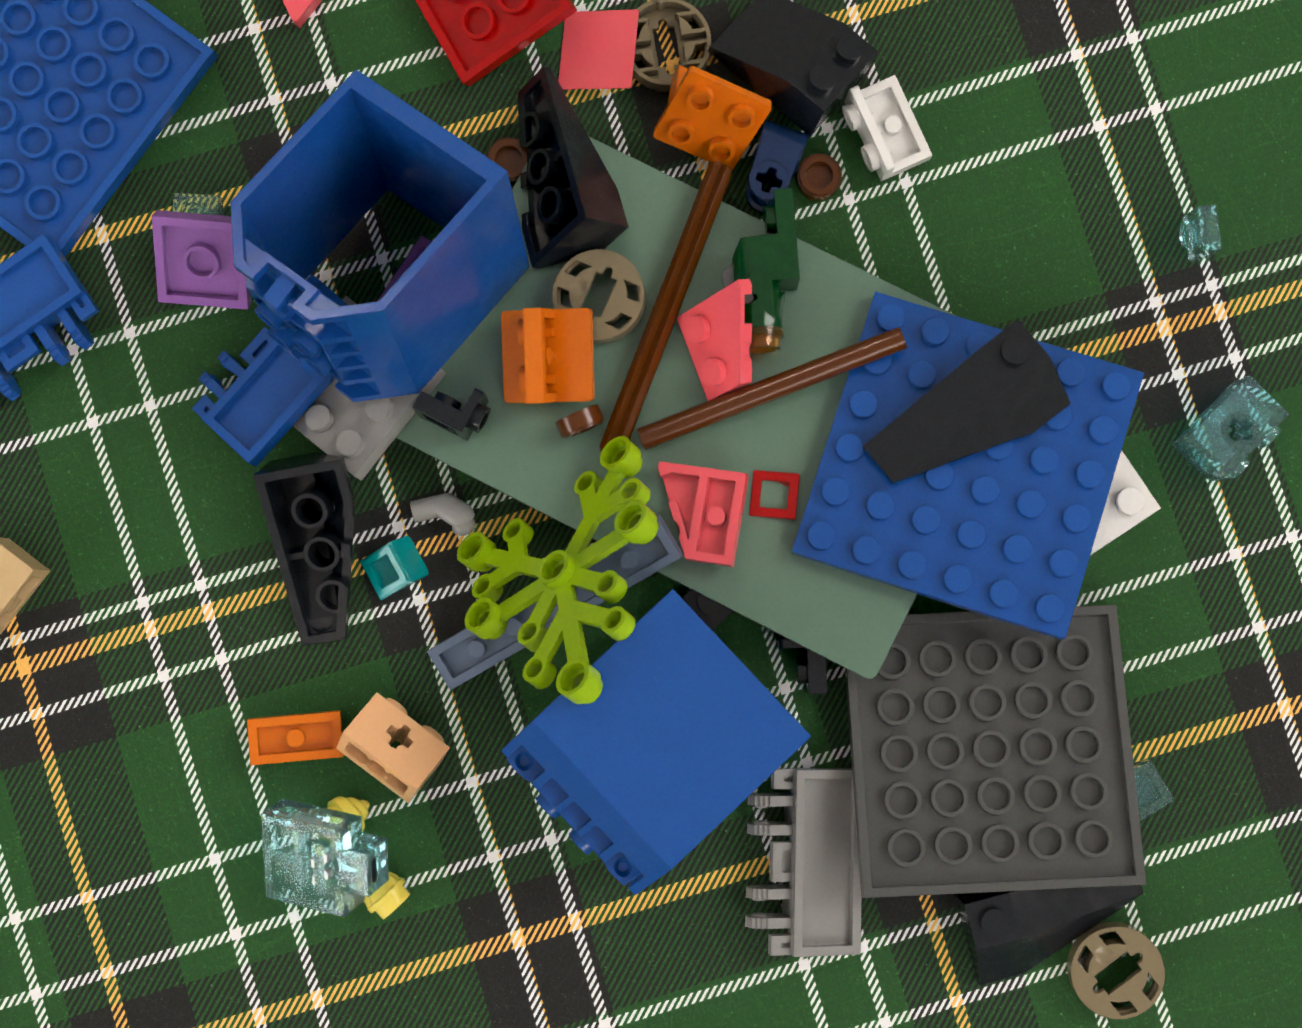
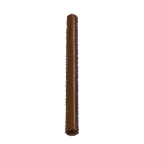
(772, 388)

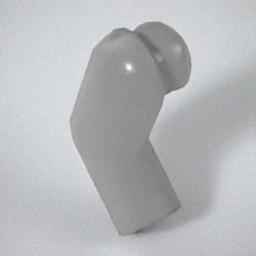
(448, 508)

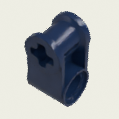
(774, 163)

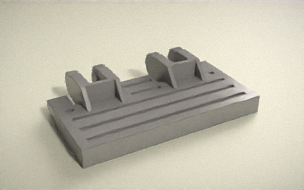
(818, 861)

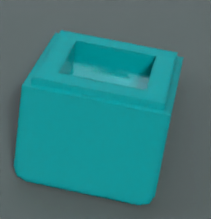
(394, 567)

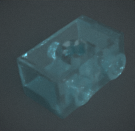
(1207, 438)

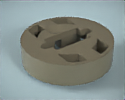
(677, 16)
(618, 304)
(1102, 954)

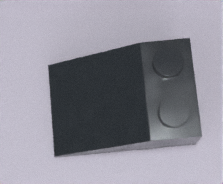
(794, 58)

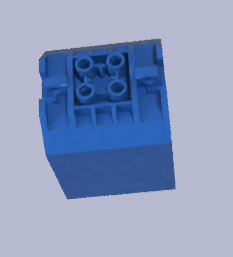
(318, 192)
(660, 749)

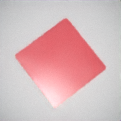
(598, 49)

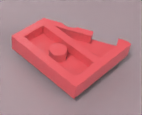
(720, 339)
(706, 510)

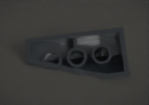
(568, 186)
(312, 531)
(1022, 928)

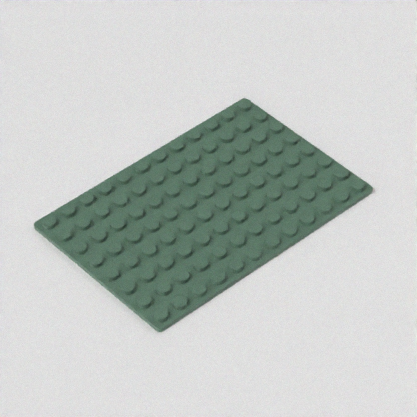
(527, 459)

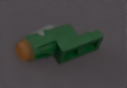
(772, 267)

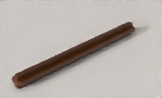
(668, 302)

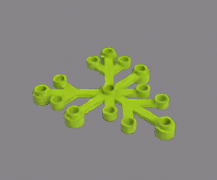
(563, 573)

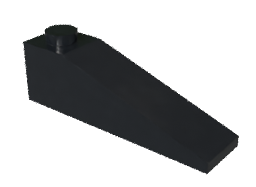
(986, 401)

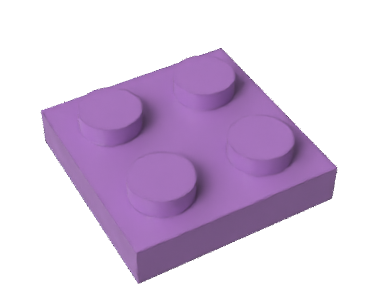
(197, 261)

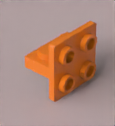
(710, 116)
(548, 355)

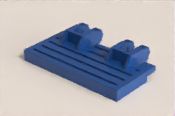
(35, 296)
(264, 397)

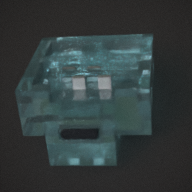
(320, 857)

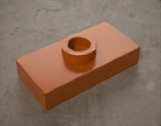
(294, 737)

